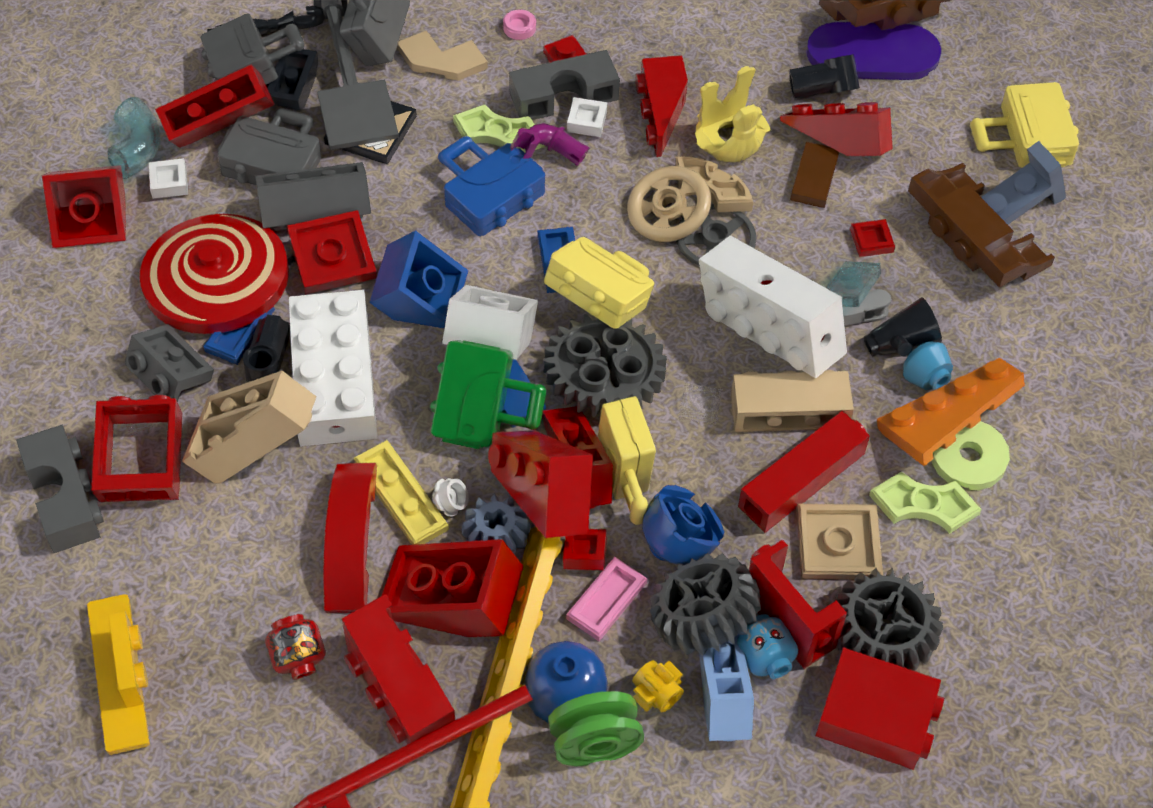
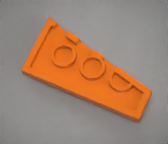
(940, 414)

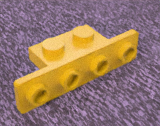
(119, 674)

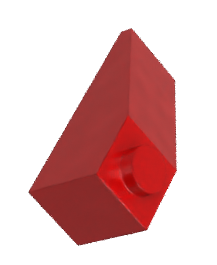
(575, 430)

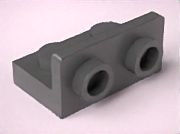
(166, 362)

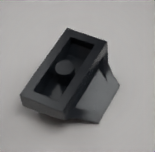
(295, 79)

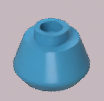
(928, 366)

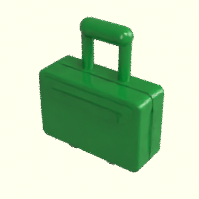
(475, 393)

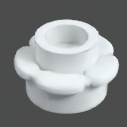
(450, 496)

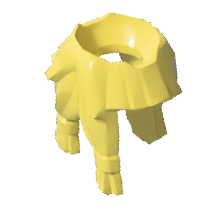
(747, 121)

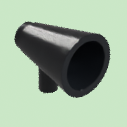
(904, 331)

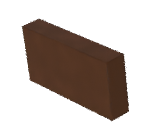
(814, 175)

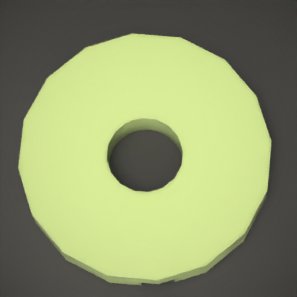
(978, 473)

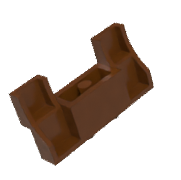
(884, 13)
(974, 228)

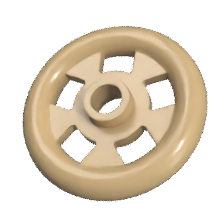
(659, 180)

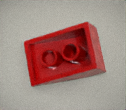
(455, 586)

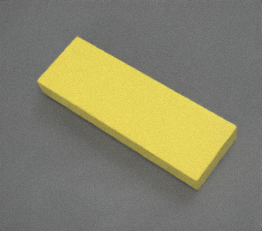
(404, 495)

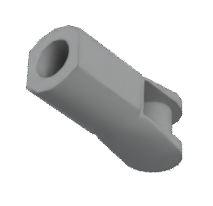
(871, 309)

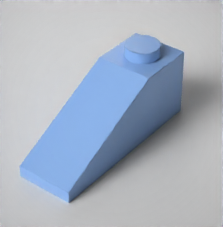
(727, 693)

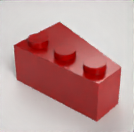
(545, 480)
(394, 673)

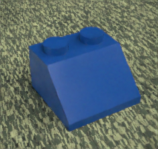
(417, 281)

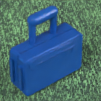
(491, 188)

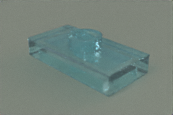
(854, 281)

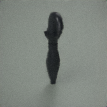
(313, 18)

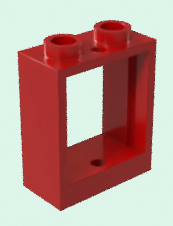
(136, 486)

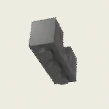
(586, 75)
(68, 515)

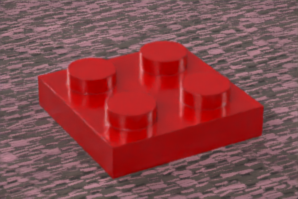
(331, 252)

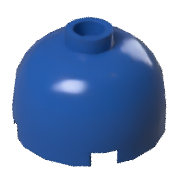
(679, 527)
(561, 674)

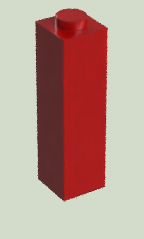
(803, 471)

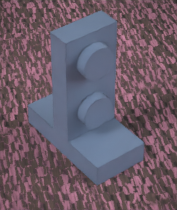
(1028, 185)

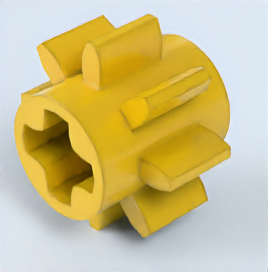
(657, 686)

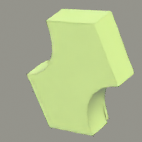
(491, 128)
(907, 499)

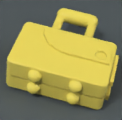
(1031, 116)
(600, 282)
(631, 451)

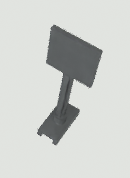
(355, 111)

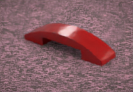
(347, 537)

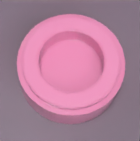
(519, 24)

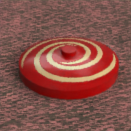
(214, 273)

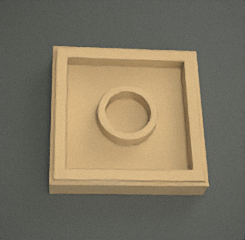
(838, 540)

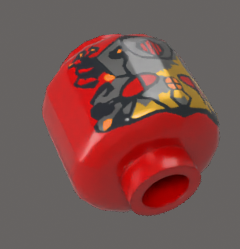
(295, 646)

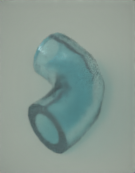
(140, 140)

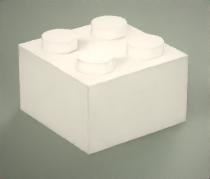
(490, 319)

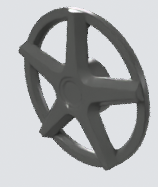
(714, 233)

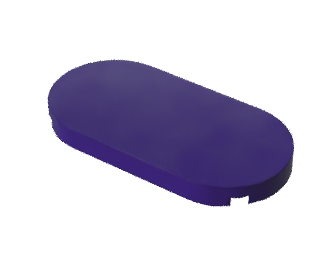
(887, 54)

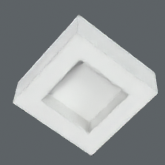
(587, 117)
(168, 178)

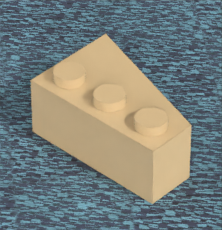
(247, 424)

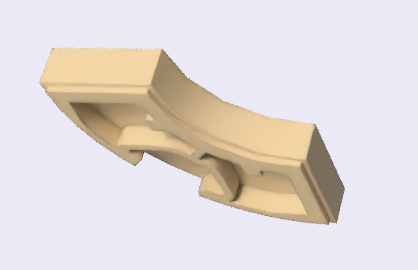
(726, 191)

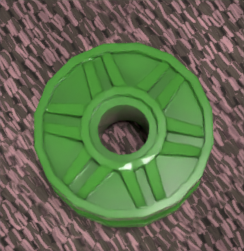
(595, 728)

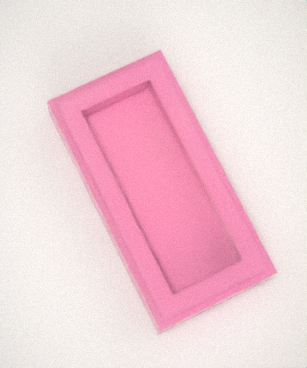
(606, 598)

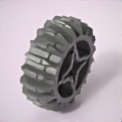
(705, 604)
(920, 636)

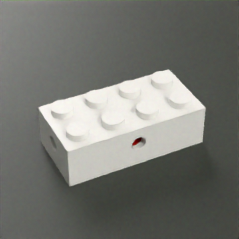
(773, 306)
(334, 364)

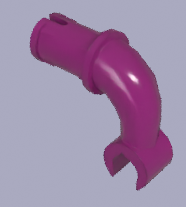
(552, 137)

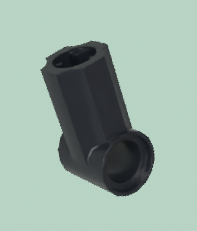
(832, 76)
(267, 348)

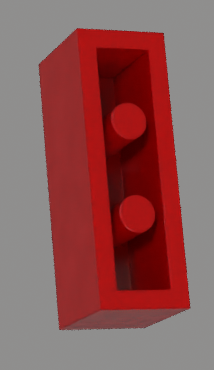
(214, 106)

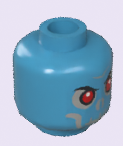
(768, 647)

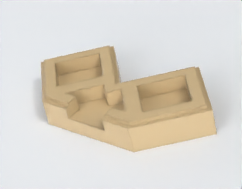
(455, 63)

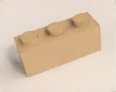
(789, 400)

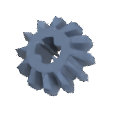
(497, 521)

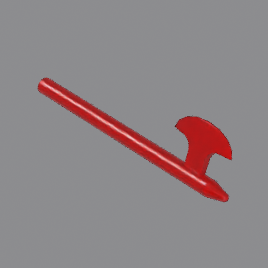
(336, 793)

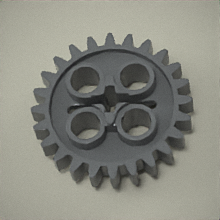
(583, 376)

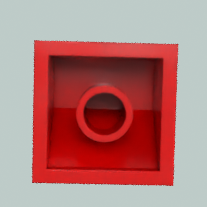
(85, 206)

